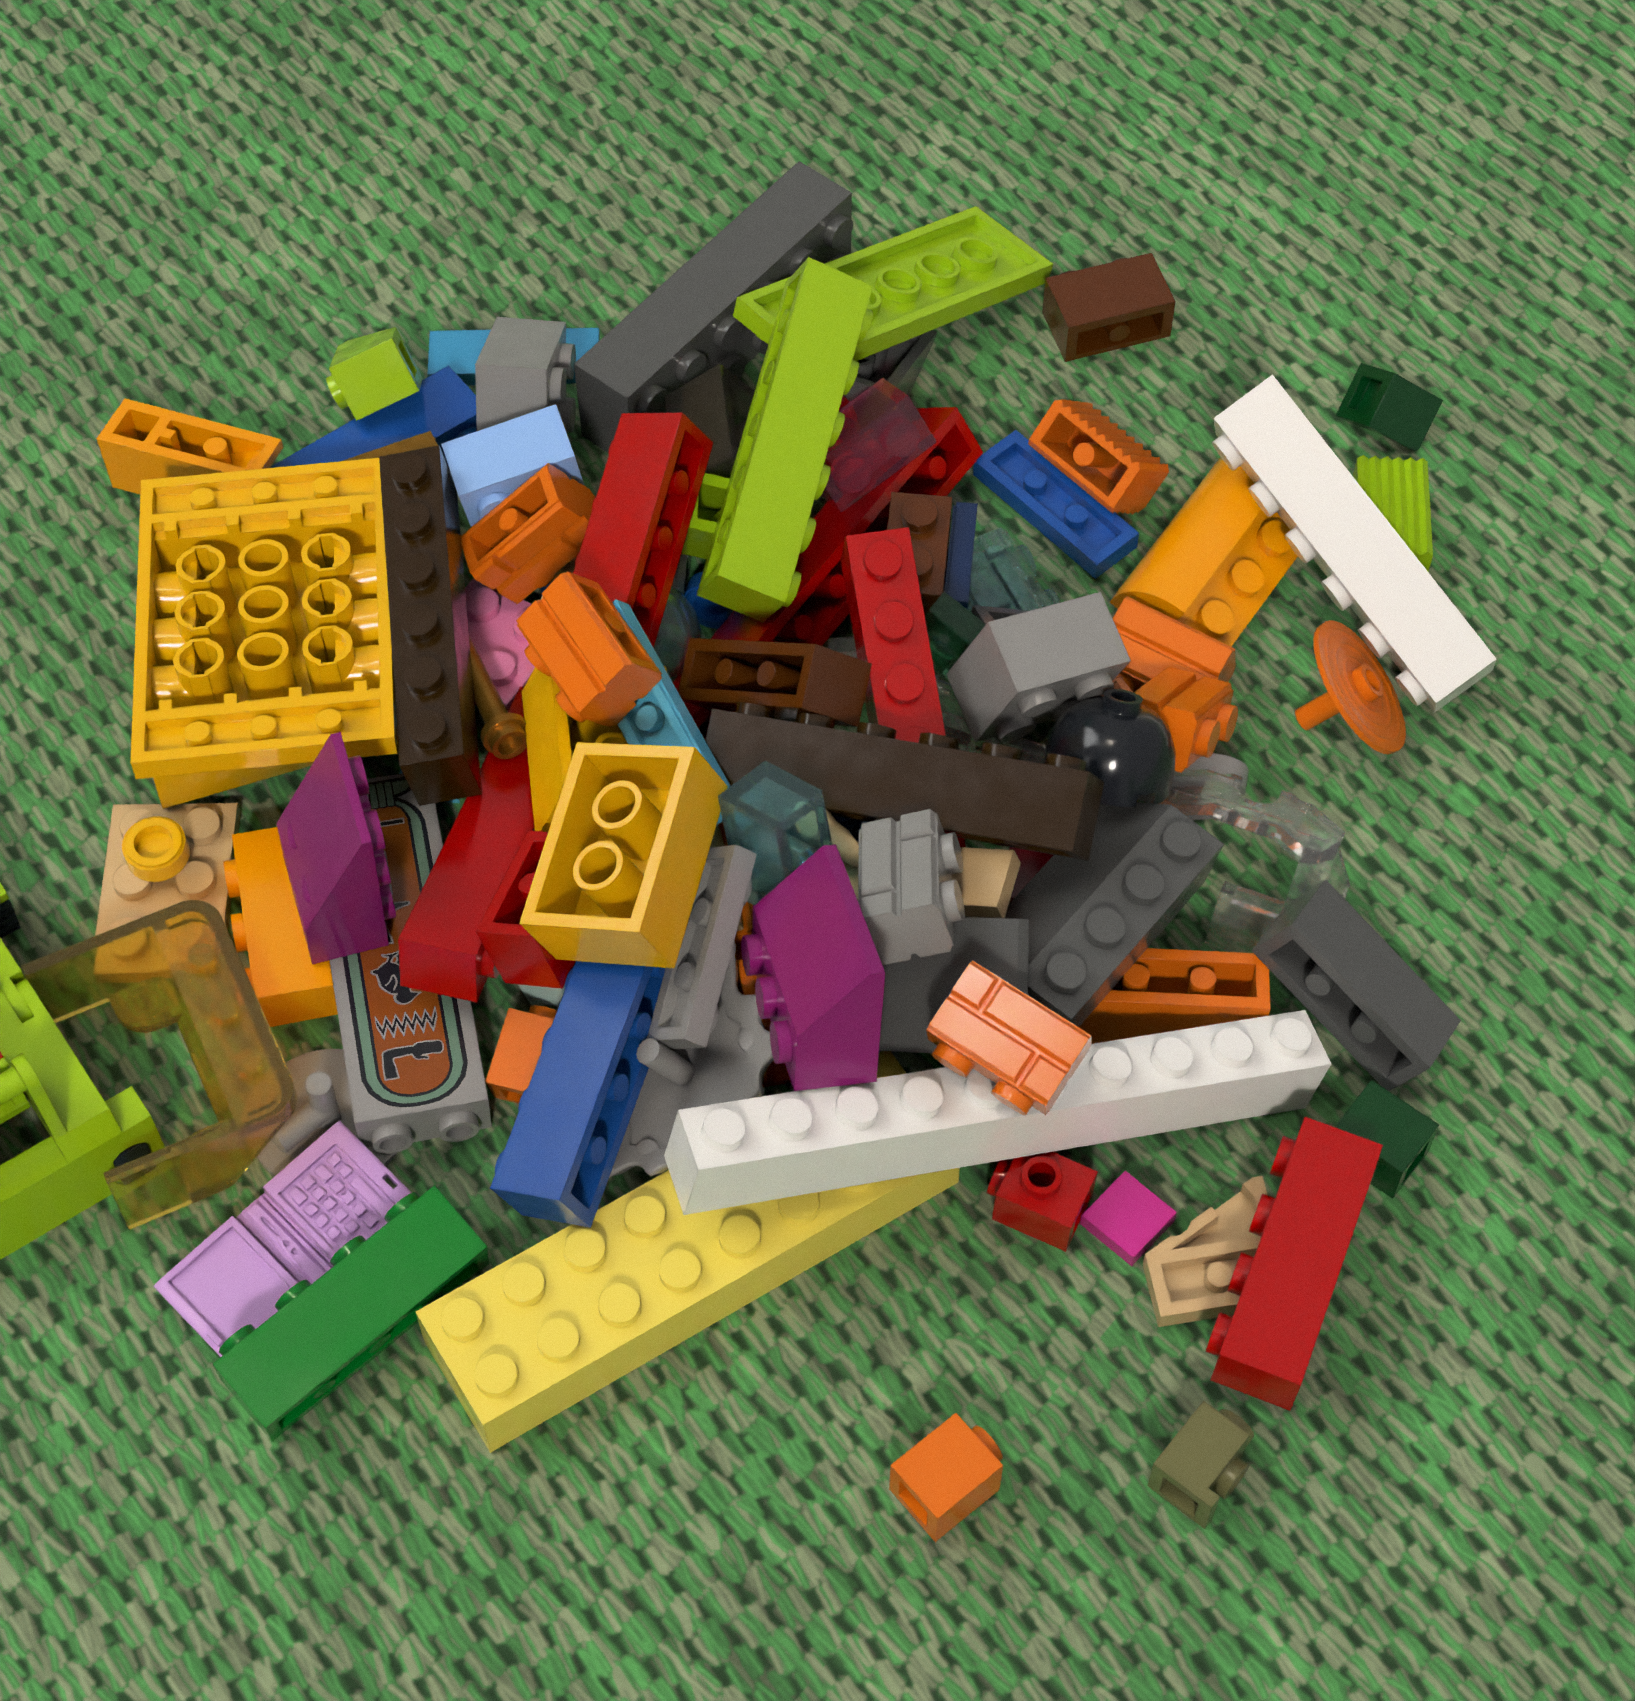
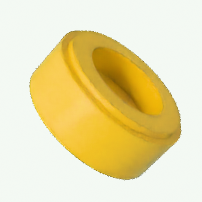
(155, 849)

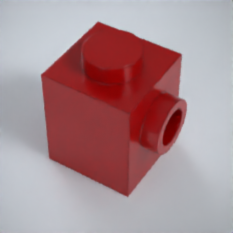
(1042, 1196)

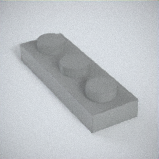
(691, 990)

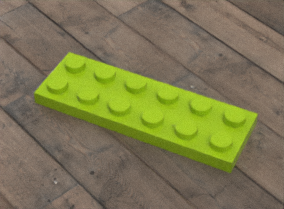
(922, 279)

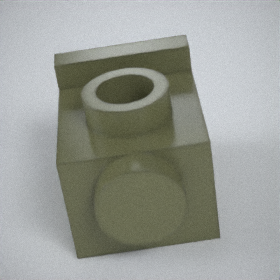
(1202, 1462)

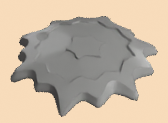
(685, 1078)

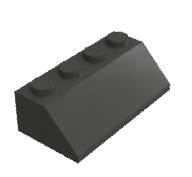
(1104, 912)

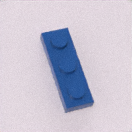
(1055, 505)

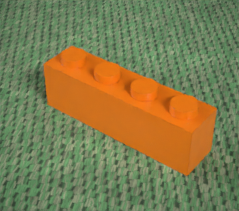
(1181, 991)

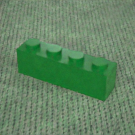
(350, 1312)

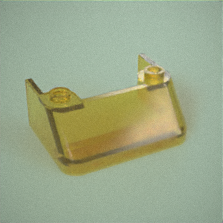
(186, 973)

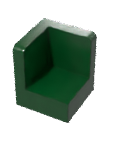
(1389, 406)
(1395, 1125)

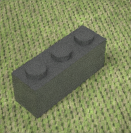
(1356, 986)

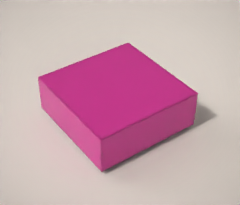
(1128, 1218)

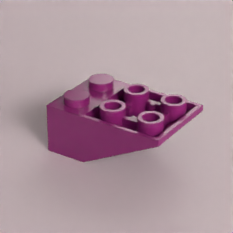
(337, 857)

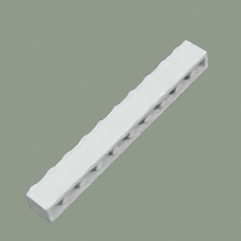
(946, 1121)

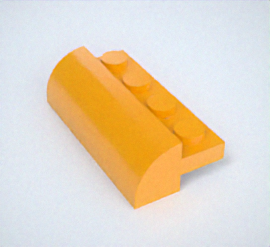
(1213, 559)

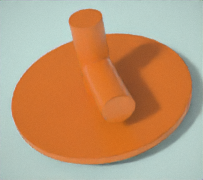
(1355, 689)

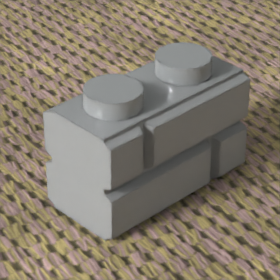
(909, 885)

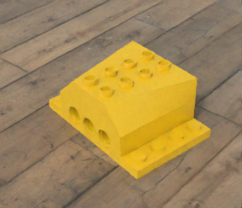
(259, 625)

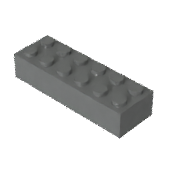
(690, 317)

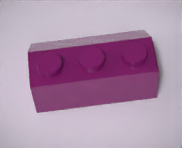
(817, 976)

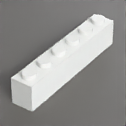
(1352, 545)

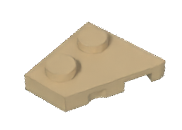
(1194, 1269)

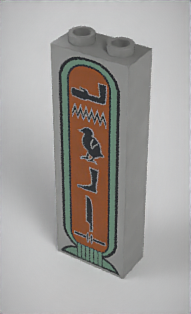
(406, 1049)

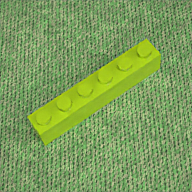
(786, 442)

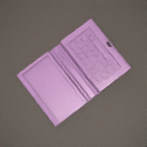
(282, 1237)

